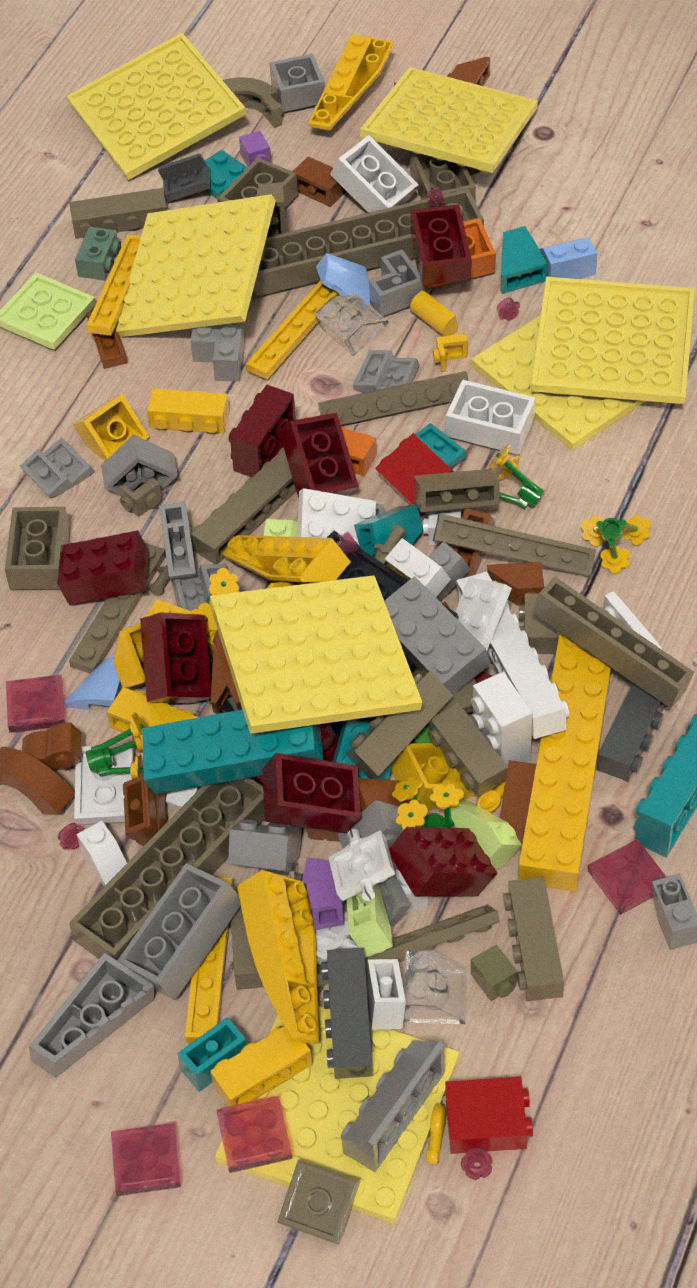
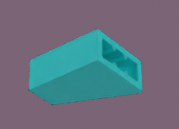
(521, 261)
(378, 528)

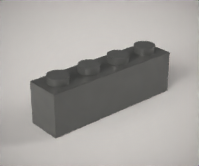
(630, 734)
(348, 1013)

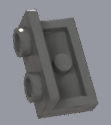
(185, 177)

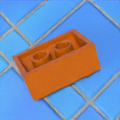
(480, 248)

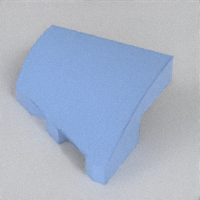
(344, 276)
(97, 689)

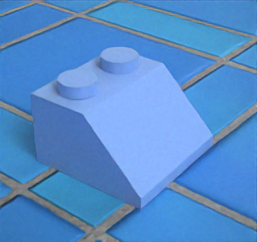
(571, 259)

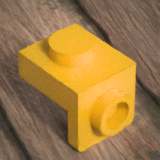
(450, 348)

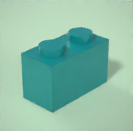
(205, 1052)

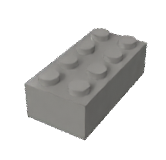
(434, 636)
(181, 930)

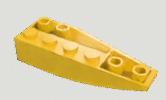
(353, 74)
(288, 557)
(283, 949)

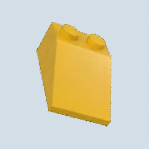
(428, 764)

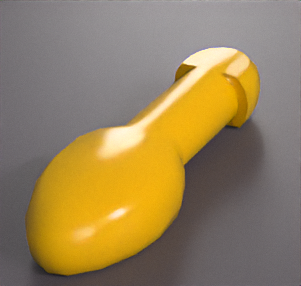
(491, 799)
(437, 1128)

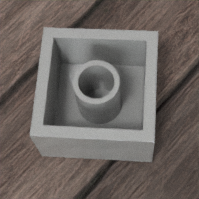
(297, 82)

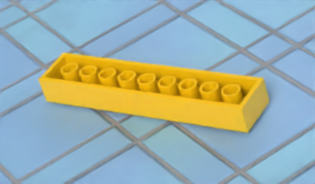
(566, 771)

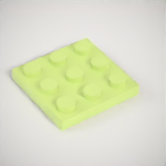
(45, 310)

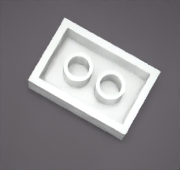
(373, 177)
(490, 416)
(503, 718)

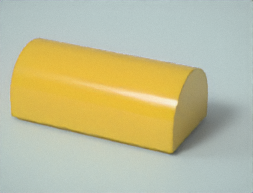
(434, 313)

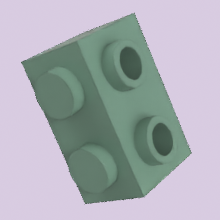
(97, 253)

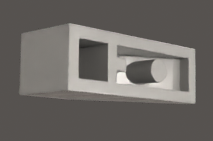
(177, 540)

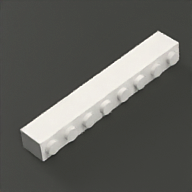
(513, 656)

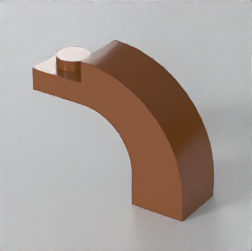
(34, 780)

